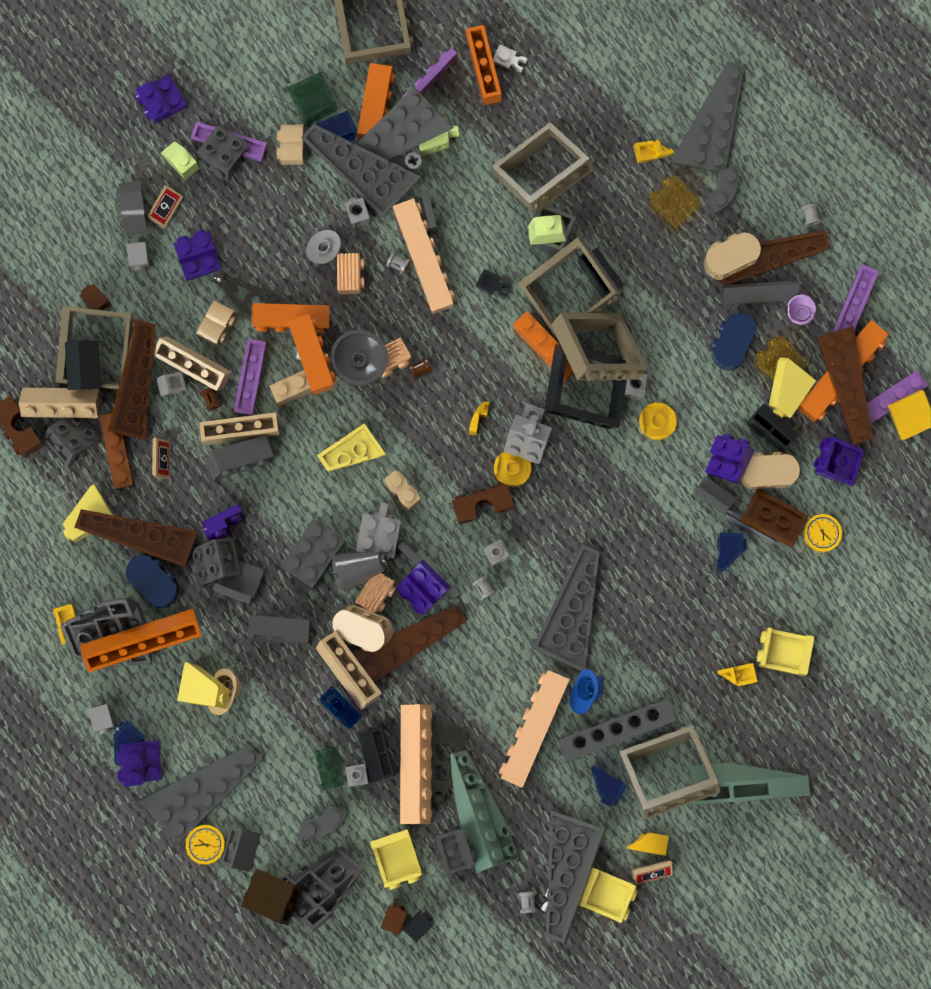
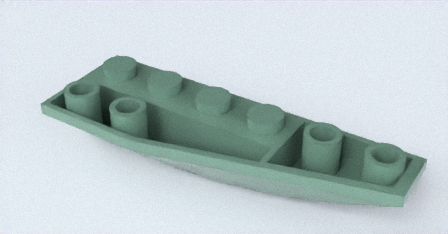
(749, 783)
(480, 816)

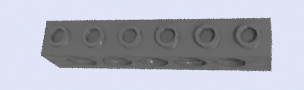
(665, 717)

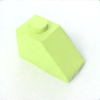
(180, 160)

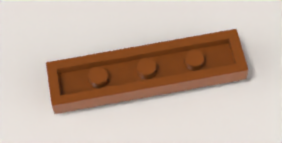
(116, 455)

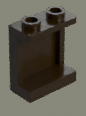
(271, 897)

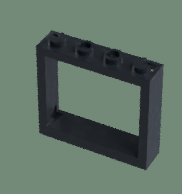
(556, 383)

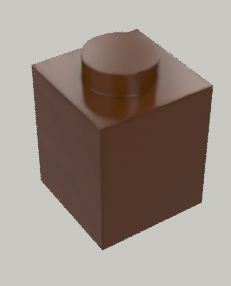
(94, 298)
(394, 918)

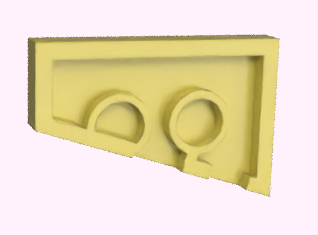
(351, 450)

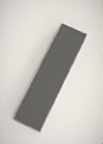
(760, 292)

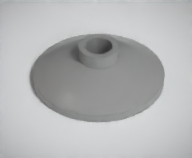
(319, 243)

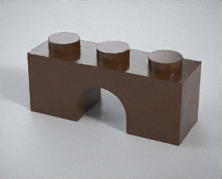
(24, 441)
(498, 497)

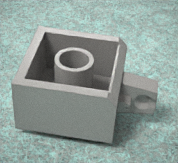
(527, 438)
(379, 533)

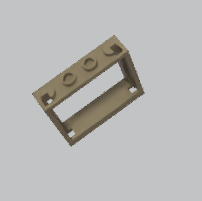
(379, 52)
(557, 185)
(555, 261)
(564, 329)
(66, 333)
(680, 797)

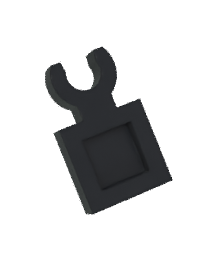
(490, 282)

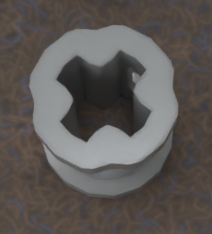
(417, 159)
(811, 215)
(398, 263)
(484, 588)
(528, 902)

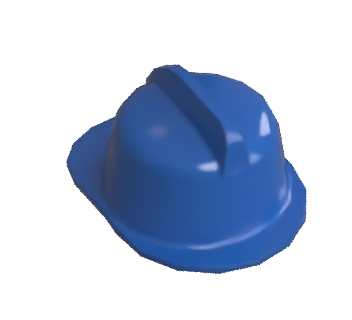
(586, 690)

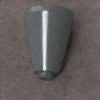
(358, 567)

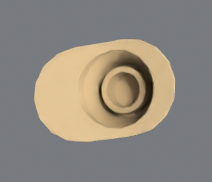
(232, 682)

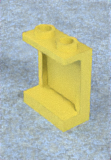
(785, 651)
(396, 859)
(608, 895)

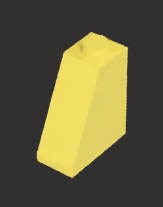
(789, 388)
(90, 501)
(202, 688)

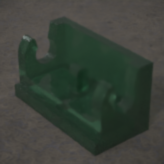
(329, 768)

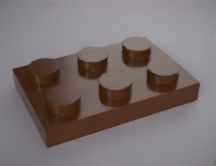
(774, 518)

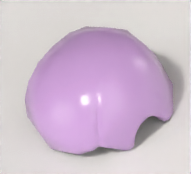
(801, 309)

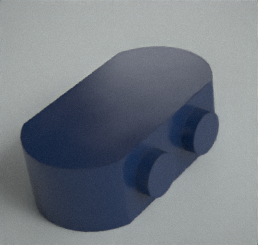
(733, 341)
(152, 581)

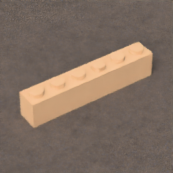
(423, 256)
(534, 729)
(415, 764)

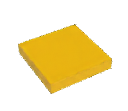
(911, 414)

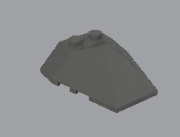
(102, 621)
(323, 887)

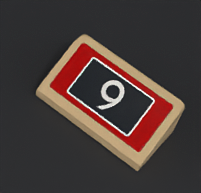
(165, 207)
(161, 458)
(652, 872)

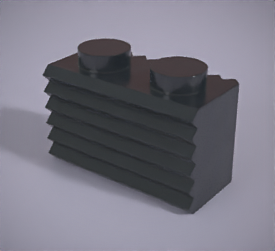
(419, 925)

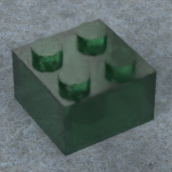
(312, 99)

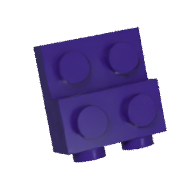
(160, 99)
(197, 255)
(729, 458)
(838, 460)
(218, 525)
(422, 588)
(139, 763)

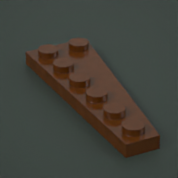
(781, 253)
(844, 369)
(131, 402)
(154, 539)
(409, 643)

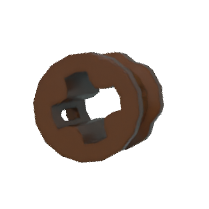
(420, 368)
(211, 399)

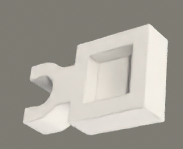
(507, 57)

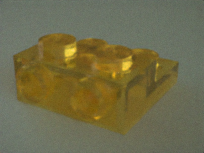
(673, 201)
(778, 347)

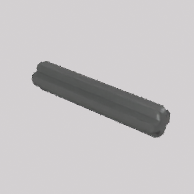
(736, 518)

